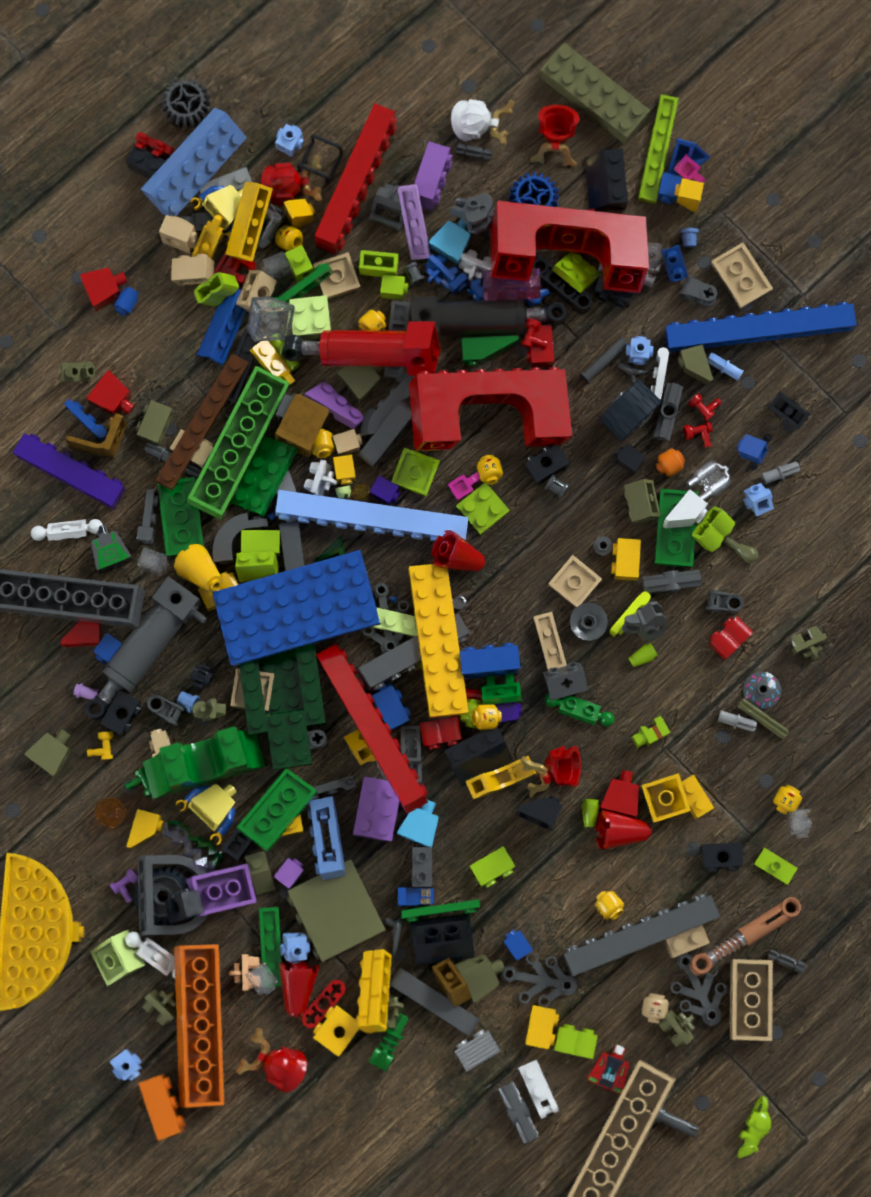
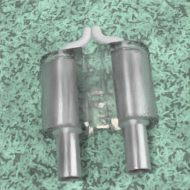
(711, 478)

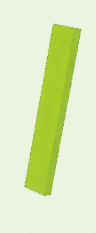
(658, 149)

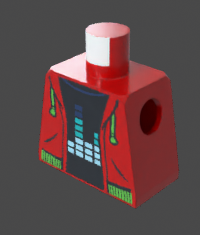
(610, 1070)

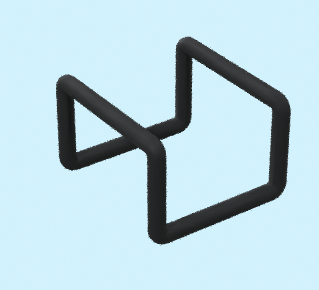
(300, 167)

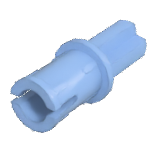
(724, 366)

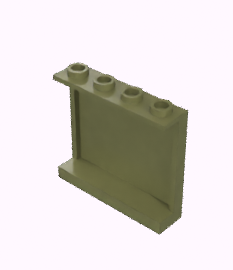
(335, 912)

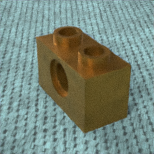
(451, 982)

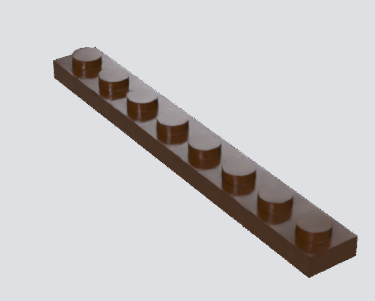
(202, 422)

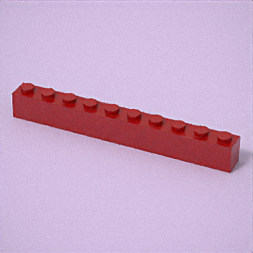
(372, 728)

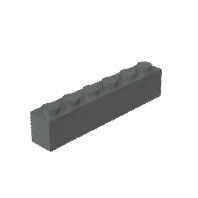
(400, 659)

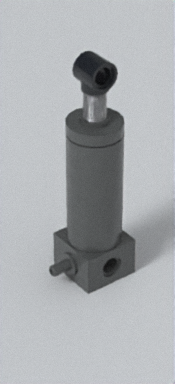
(147, 642)

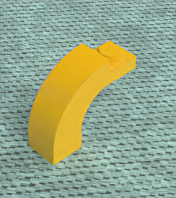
(498, 779)

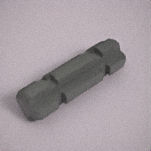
(473, 151)
(786, 961)

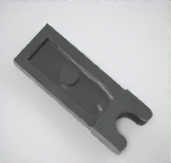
(145, 532)

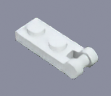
(659, 372)
(538, 1088)

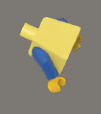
(220, 201)
(212, 806)

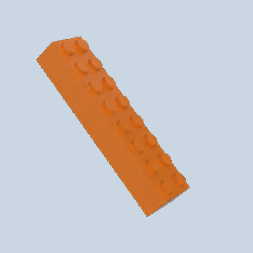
(199, 1025)

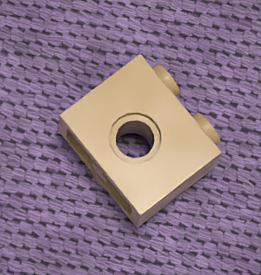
(178, 233)

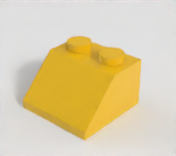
(666, 797)

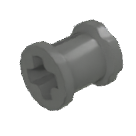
(413, 274)
(556, 486)

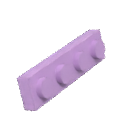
(414, 222)

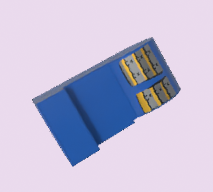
(415, 896)

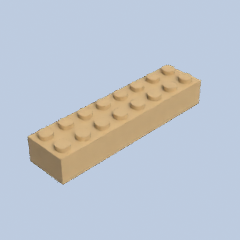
(624, 1133)

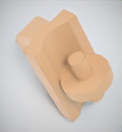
(247, 963)

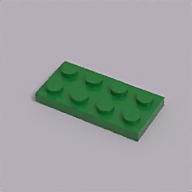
(264, 476)
(179, 519)
(673, 545)
(277, 810)

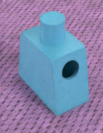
(451, 241)
(420, 825)

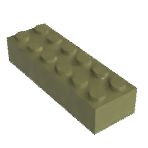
(594, 93)

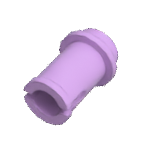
(85, 692)

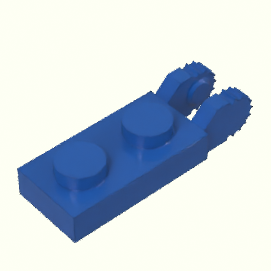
(87, 420)

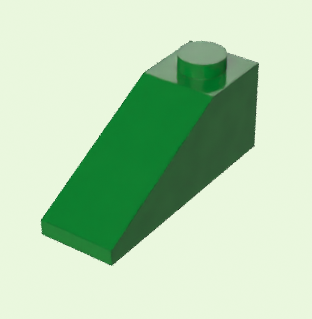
(482, 349)

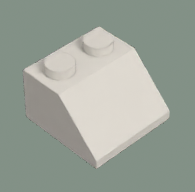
(686, 512)

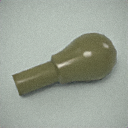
(747, 553)

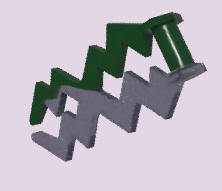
(186, 840)

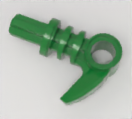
(382, 1056)

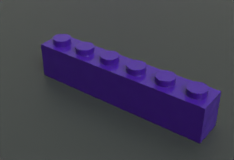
(69, 471)

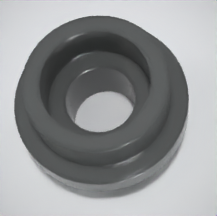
(600, 551)

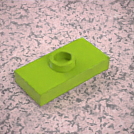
(775, 866)

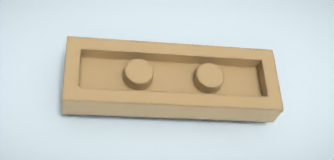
(549, 640)

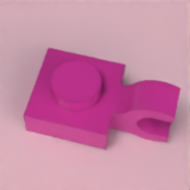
(689, 169)
(463, 486)

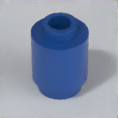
(126, 301)

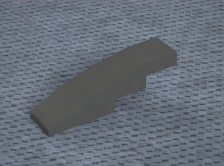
(398, 321)
(412, 748)

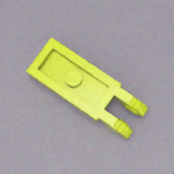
(639, 602)

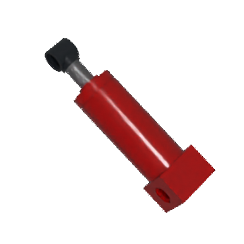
(410, 348)

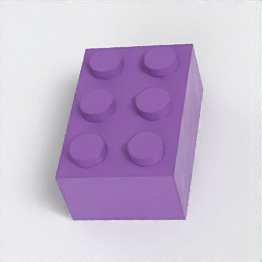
(432, 174)
(376, 810)
(223, 889)

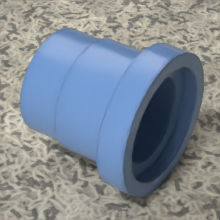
(689, 237)
(187, 701)

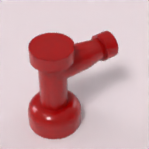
(529, 340)
(705, 411)
(705, 429)

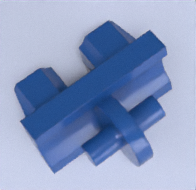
(674, 263)
(438, 272)

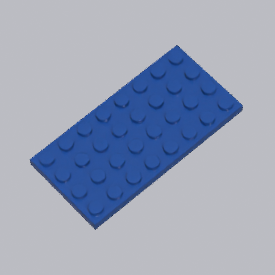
(296, 608)

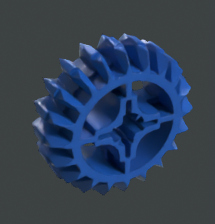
(548, 191)

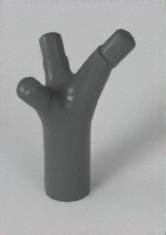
(630, 370)

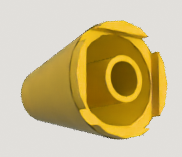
(198, 568)

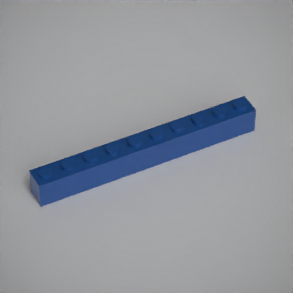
(761, 328)

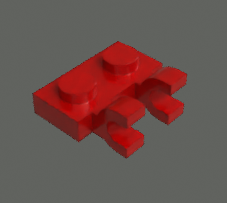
(160, 147)
(230, 266)

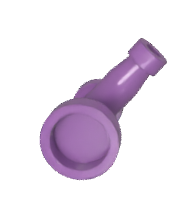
(120, 885)

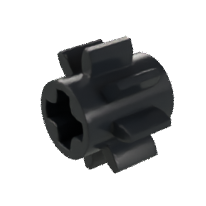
(201, 676)

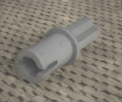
(780, 472)
(737, 721)

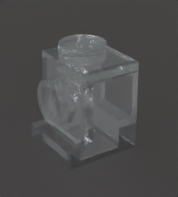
(654, 250)
(800, 823)

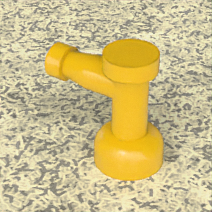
(104, 752)

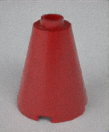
(456, 553)
(620, 830)
(297, 986)

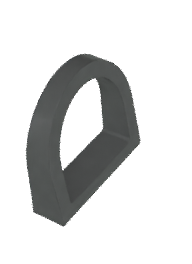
(145, 894)

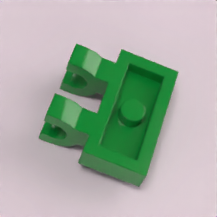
(501, 693)

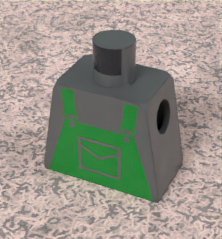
(109, 550)

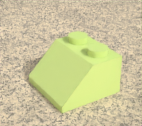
(116, 958)

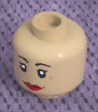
(655, 1007)

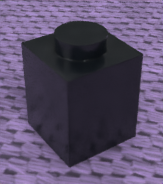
(629, 459)

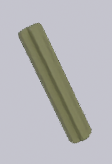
(763, 718)

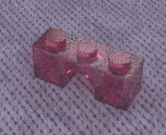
(510, 290)

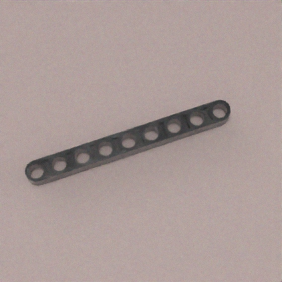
(559, 287)

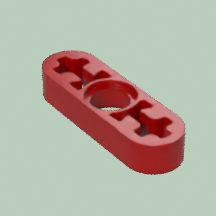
(309, 1011)

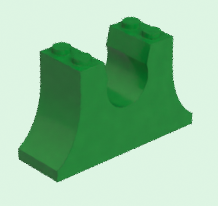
(202, 763)

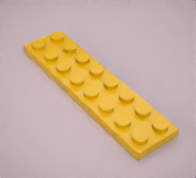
(438, 640)

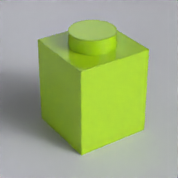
(393, 287)

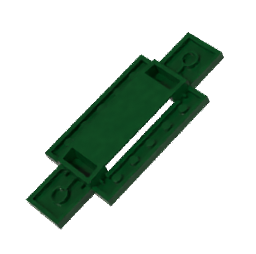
(293, 704)

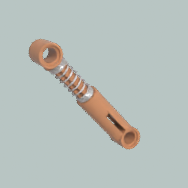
(747, 935)

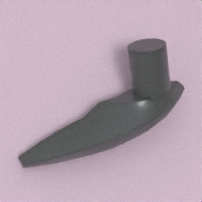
(397, 926)

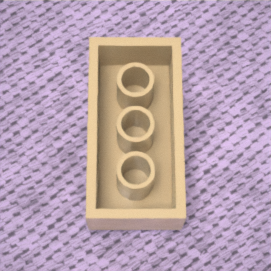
(751, 999)

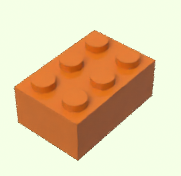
(162, 1106)

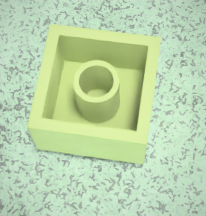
(310, 317)

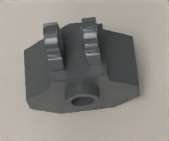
(474, 212)
(646, 621)

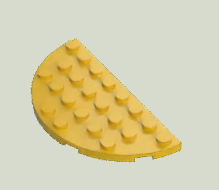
(33, 931)

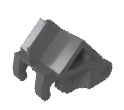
(387, 199)
(272, 222)

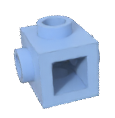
(289, 139)
(639, 357)
(758, 499)
(294, 947)
(119, 1065)

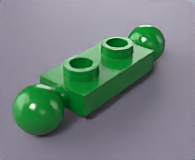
(581, 710)

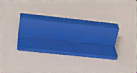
(222, 329)

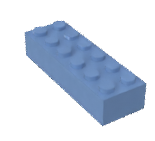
(193, 163)

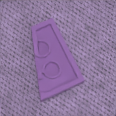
(337, 405)

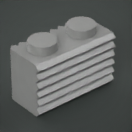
(477, 1050)

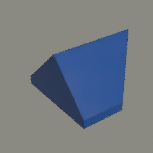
(687, 148)

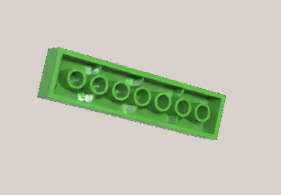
(238, 443)

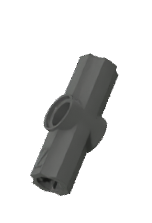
(670, 401)
(671, 581)
(518, 1112)

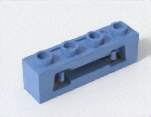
(321, 809)

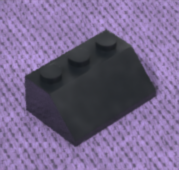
(606, 180)
(478, 755)
(541, 811)
(442, 939)

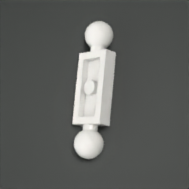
(65, 530)
(152, 953)

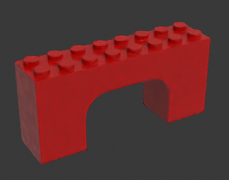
(611, 238)
(535, 393)

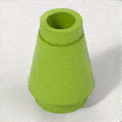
(643, 655)
(590, 812)

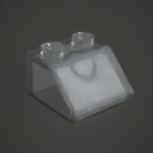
(270, 319)

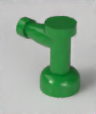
(140, 778)

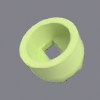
(343, 491)

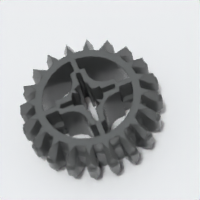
(178, 104)

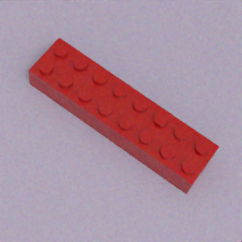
(355, 179)

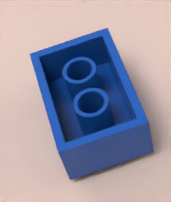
(489, 661)

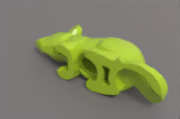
(758, 1126)

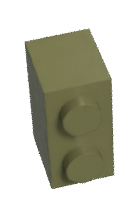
(154, 423)
(642, 501)

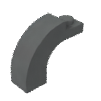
(229, 533)

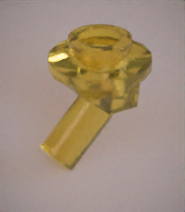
(360, 492)

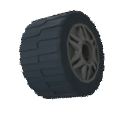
(630, 410)

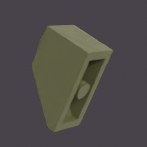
(695, 364)
(260, 872)

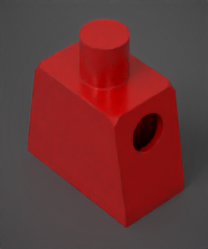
(102, 286)
(111, 395)
(622, 796)

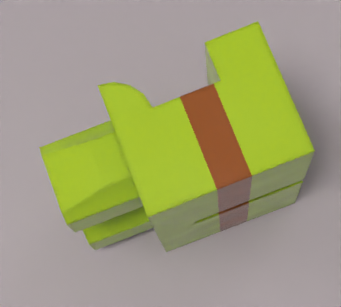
(651, 735)

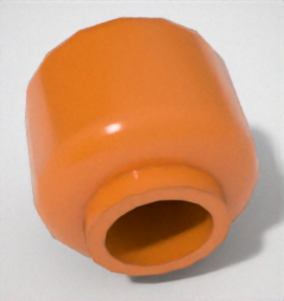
(670, 462)

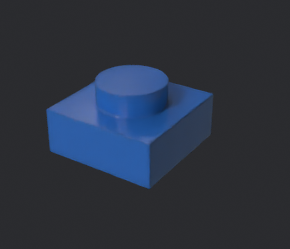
(459, 284)

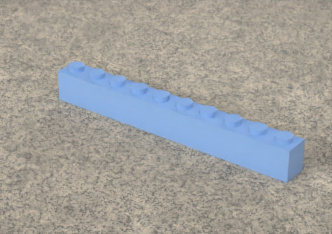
(367, 516)

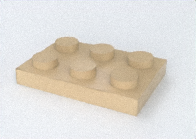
(741, 275)

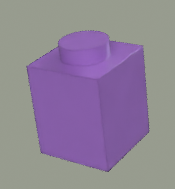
(289, 872)

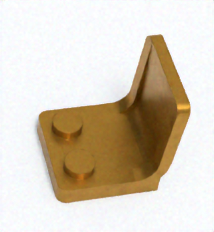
(302, 424)
(111, 444)

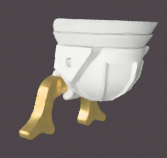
(474, 119)

